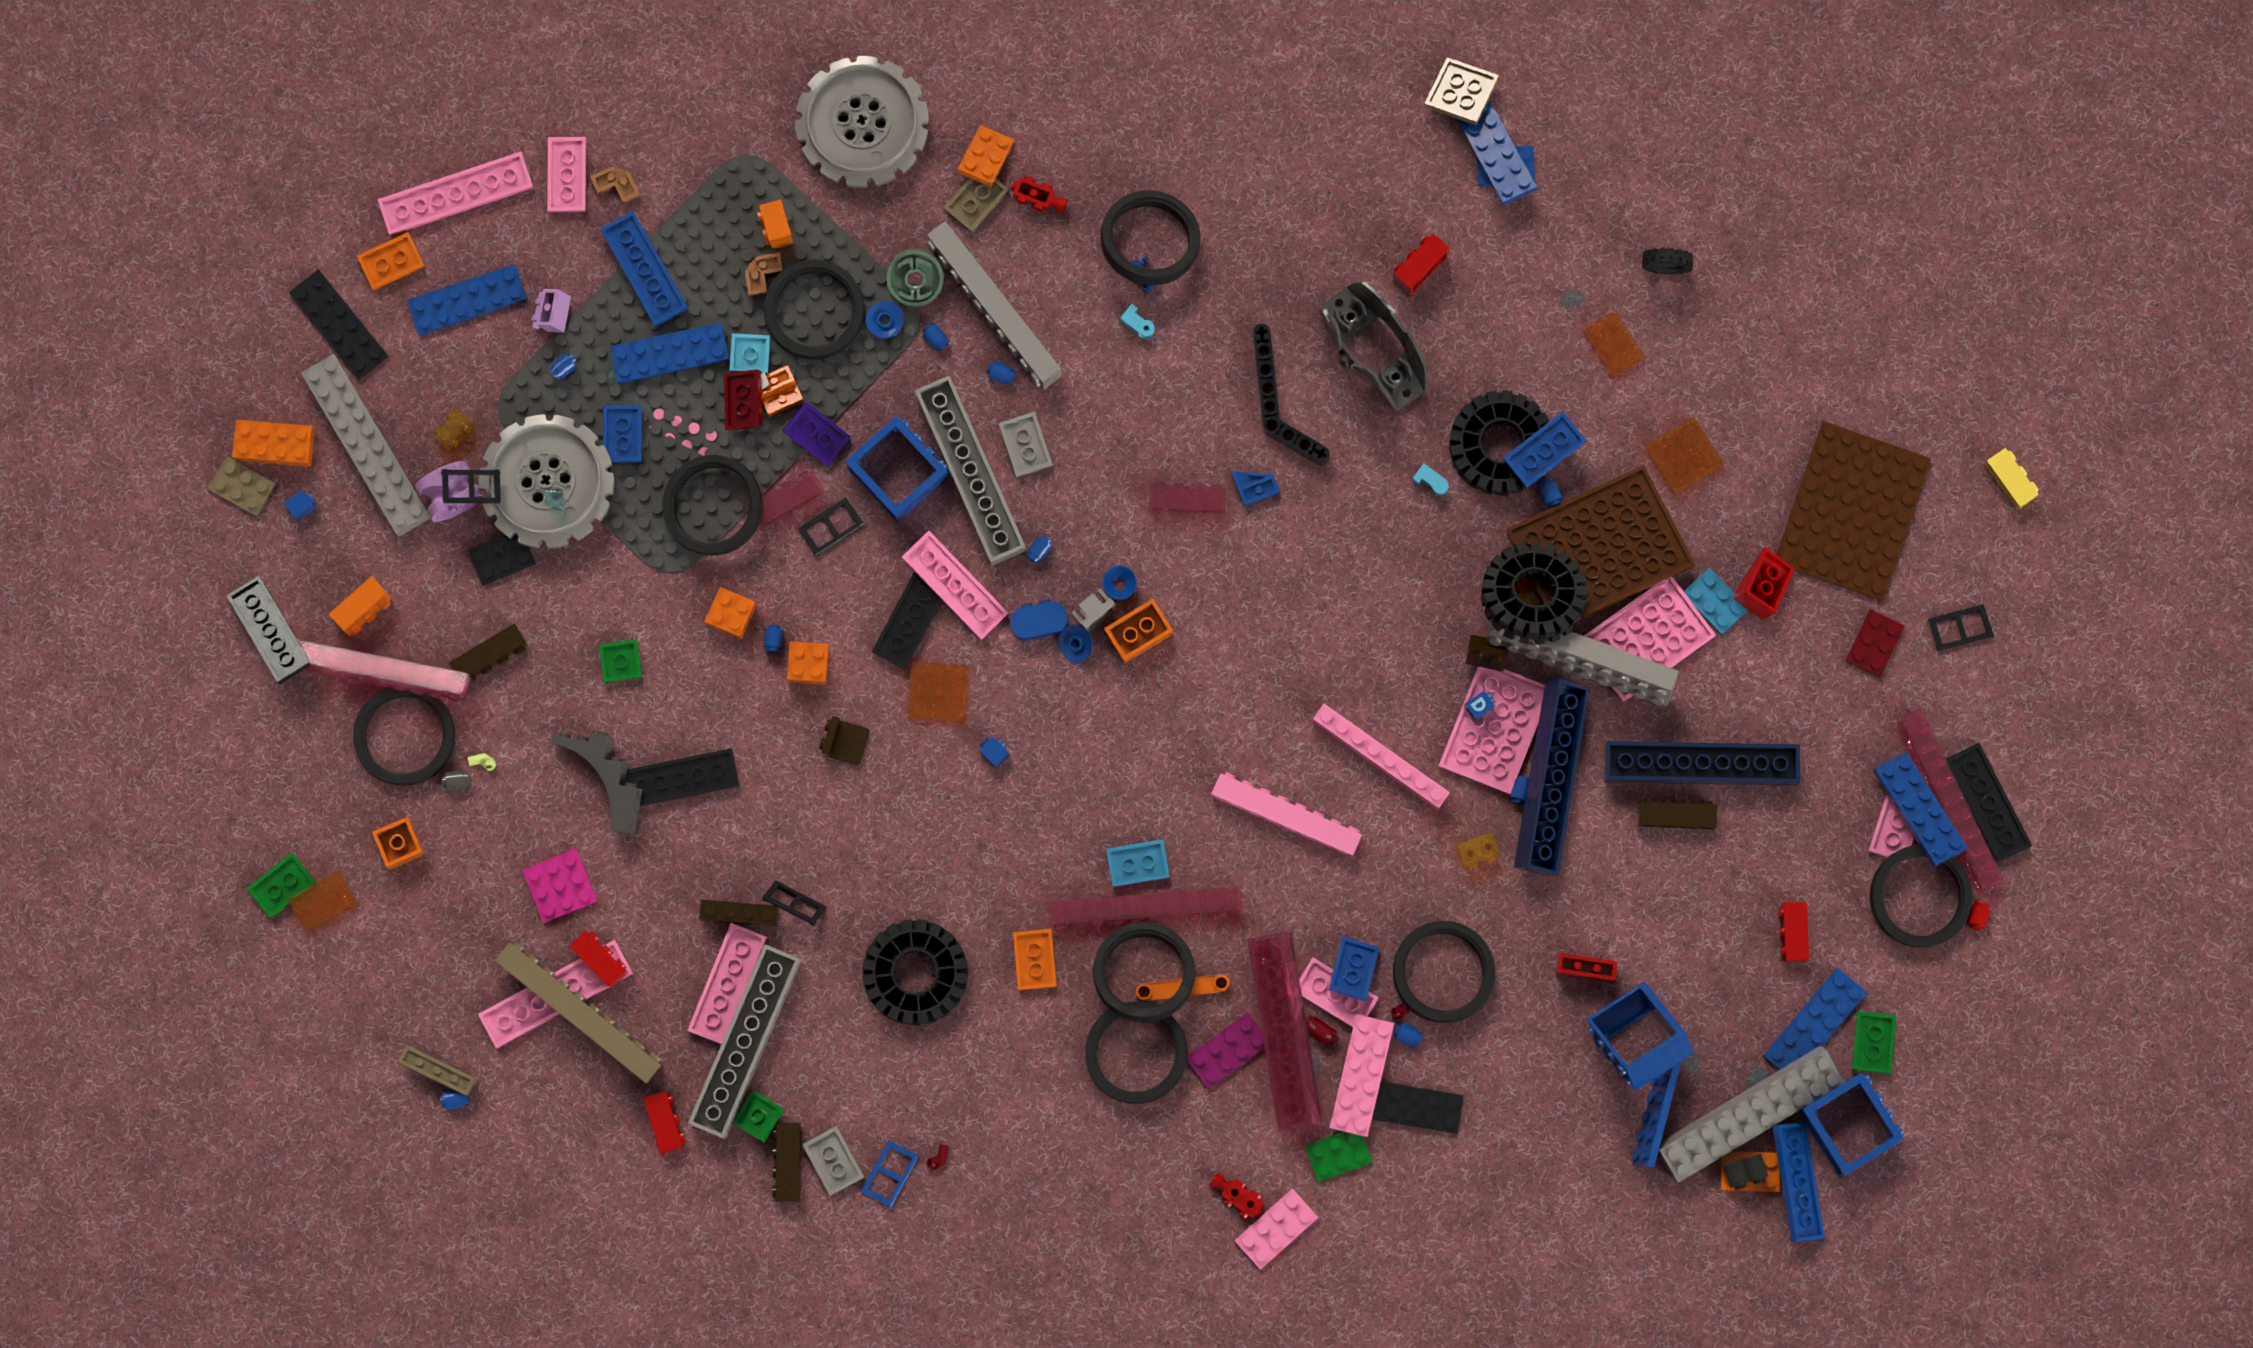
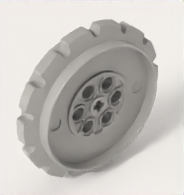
(869, 85)
(577, 457)

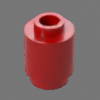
(1978, 916)

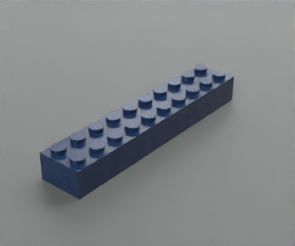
(1702, 763)
(1552, 777)

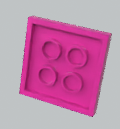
(559, 885)

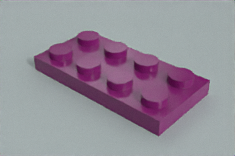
(1227, 1050)

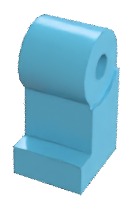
(1137, 324)
(1432, 479)

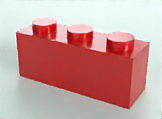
(1794, 931)
(599, 958)
(1586, 967)
(664, 1122)

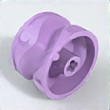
(458, 487)

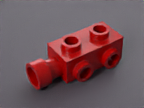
(1035, 192)
(1241, 1199)

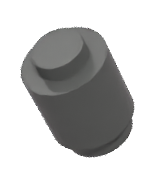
(456, 780)

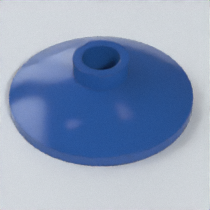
(883, 310)
(1069, 646)

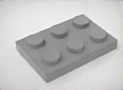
(1025, 444)
(833, 1161)

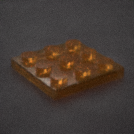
(1684, 455)
(938, 692)

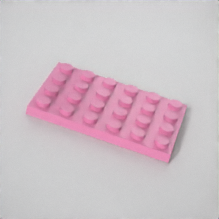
(1656, 626)
(1498, 742)

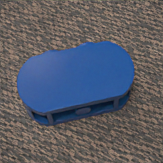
(1038, 620)

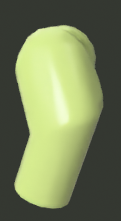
(484, 760)

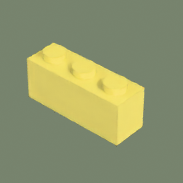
(2012, 478)

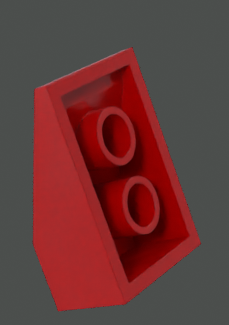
(1764, 584)

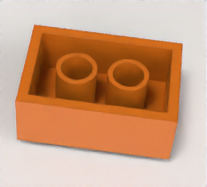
(361, 607)
(1138, 631)

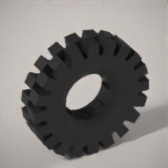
(1467, 432)
(1525, 619)
(907, 1006)

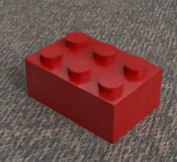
(1420, 264)

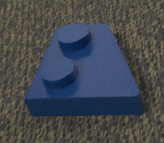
(1255, 486)

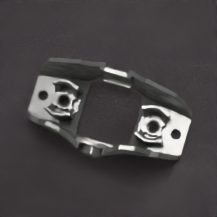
(1366, 306)

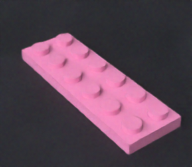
(954, 585)
(726, 983)
(1361, 1075)

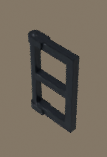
(445, 491)
(859, 523)
(1964, 640)
(797, 897)

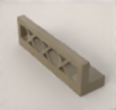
(437, 1070)

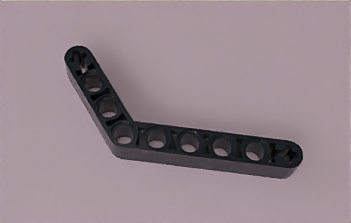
(1271, 398)

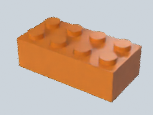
(273, 443)

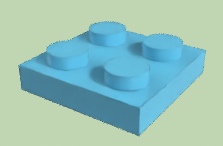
(749, 352)

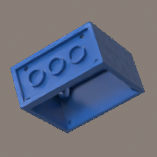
(900, 510)
(1625, 1012)
(1809, 1116)

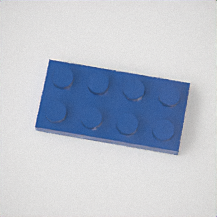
(1544, 450)

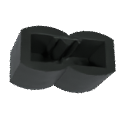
(1745, 1171)

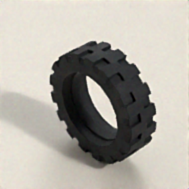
(1667, 261)

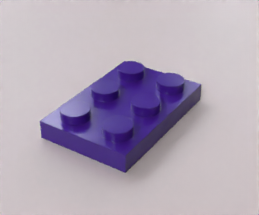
(816, 433)

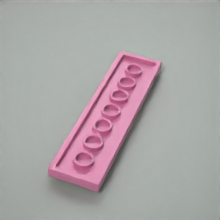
(455, 193)
(527, 1010)

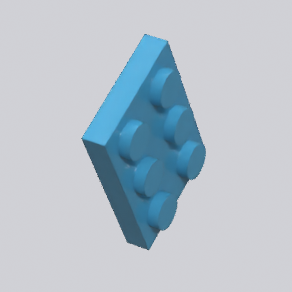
(1715, 601)
(1138, 863)

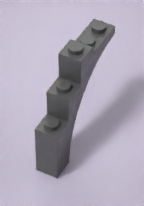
(623, 795)

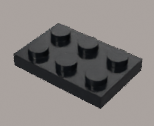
(500, 558)

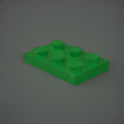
(280, 884)
(1873, 1042)
(1337, 1154)

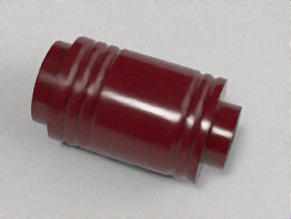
(1321, 1031)

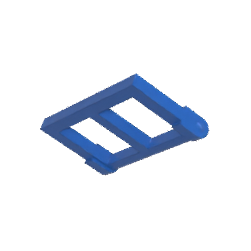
(914, 1157)

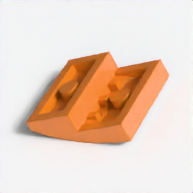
(781, 392)

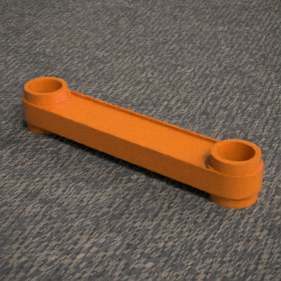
(1167, 989)

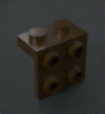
(1485, 655)
(844, 741)

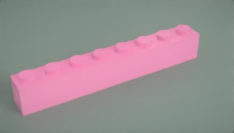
(1380, 757)
(1286, 815)

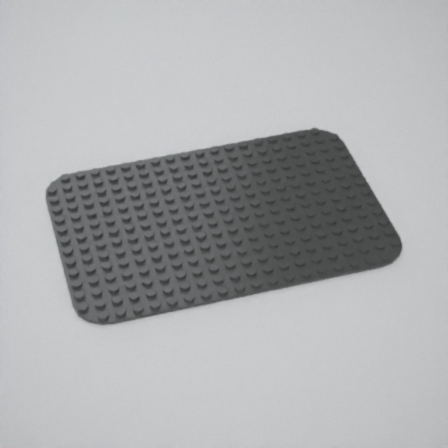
(706, 255)

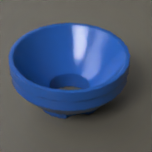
(1114, 574)

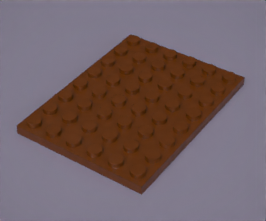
(1852, 510)
(1616, 537)

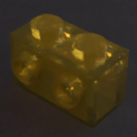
(453, 430)
(1477, 848)

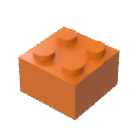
(774, 220)
(730, 613)
(808, 663)
(398, 843)

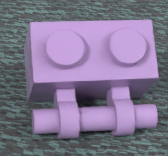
(551, 310)

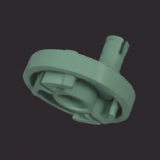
(931, 274)

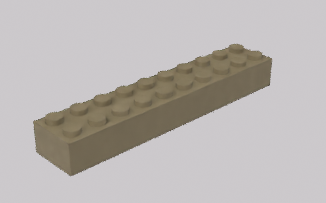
(578, 1012)

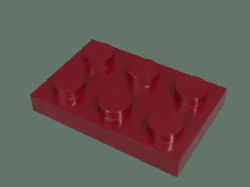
(743, 400)
(1875, 643)

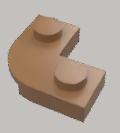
(618, 178)
(757, 270)

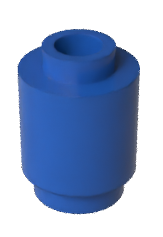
(935, 337)
(563, 366)
(1001, 373)
(1549, 492)
(1039, 549)
(773, 638)
(1519, 790)
(1407, 1034)
(453, 1099)

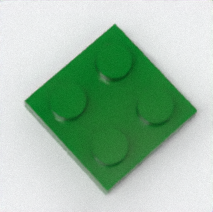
(620, 661)
(758, 1116)

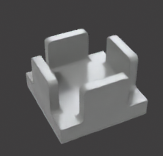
(1094, 610)

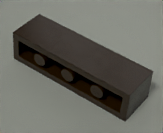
(490, 652)
(1677, 815)
(739, 913)
(787, 1162)

